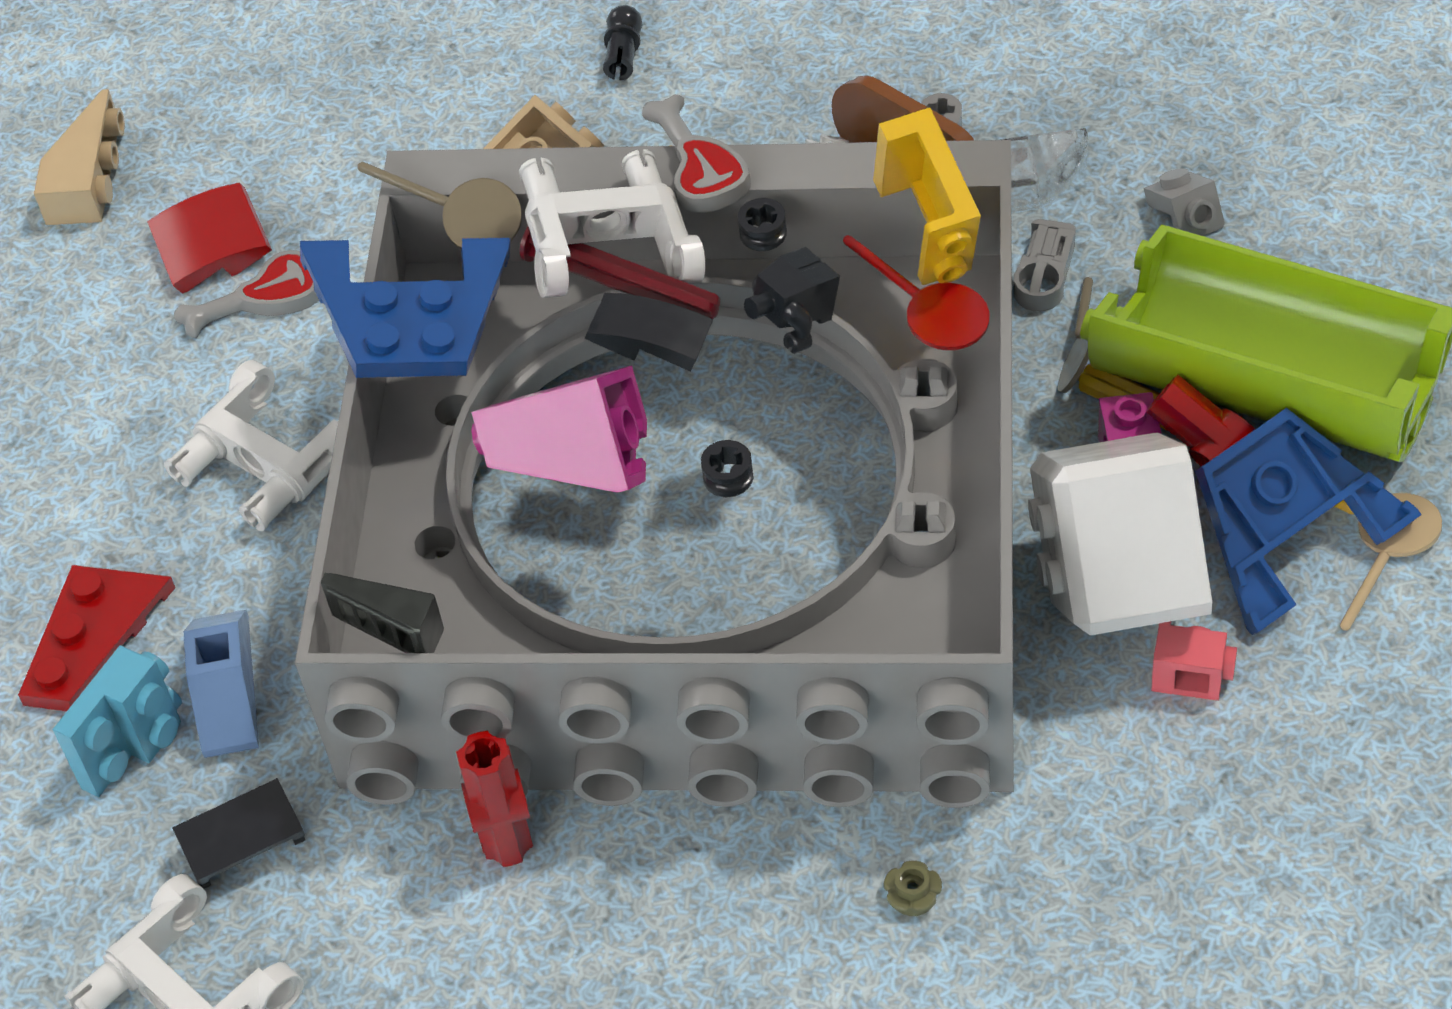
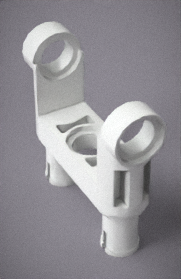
(640, 210)
(228, 435)
(136, 964)

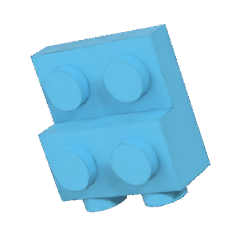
(119, 716)

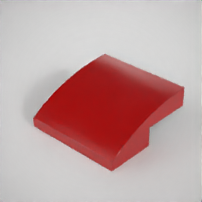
(209, 234)

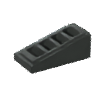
(387, 612)

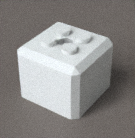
(1120, 533)

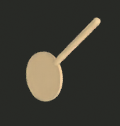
(1409, 541)

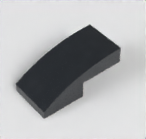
(657, 327)

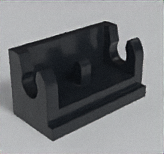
(238, 831)

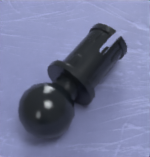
(621, 40)

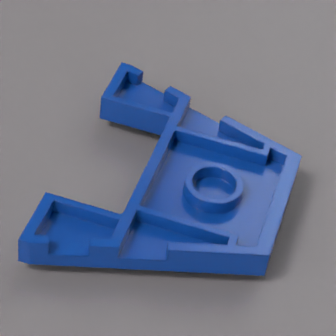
(409, 324)
(1274, 488)

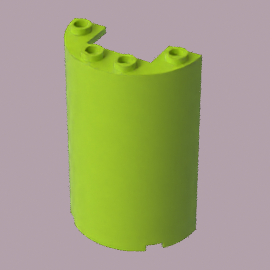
(1275, 338)

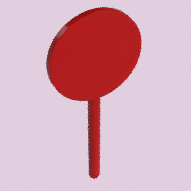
(939, 314)

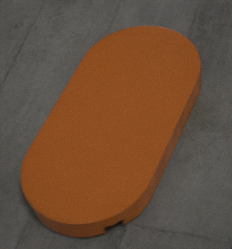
(867, 101)

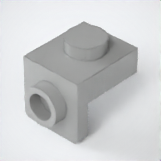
(1189, 201)

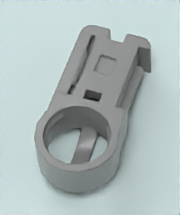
(1046, 258)

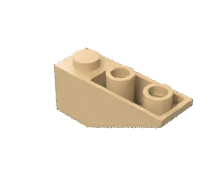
(77, 169)

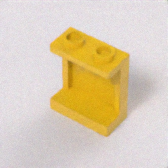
(917, 157)

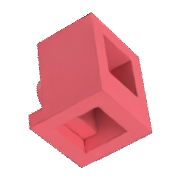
(1192, 661)

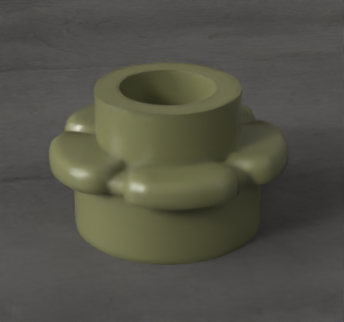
(912, 901)

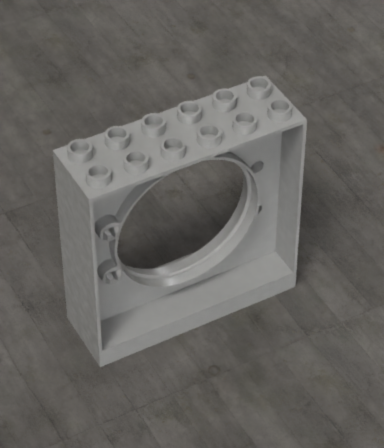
(858, 690)

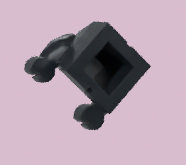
(794, 294)

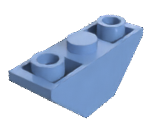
(222, 682)

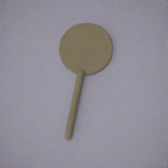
(471, 211)
(1078, 353)

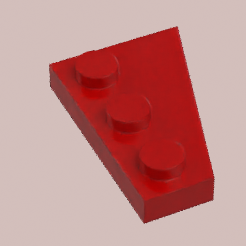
(88, 624)

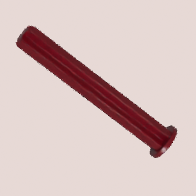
(630, 277)

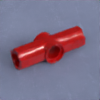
(1197, 420)
(495, 798)

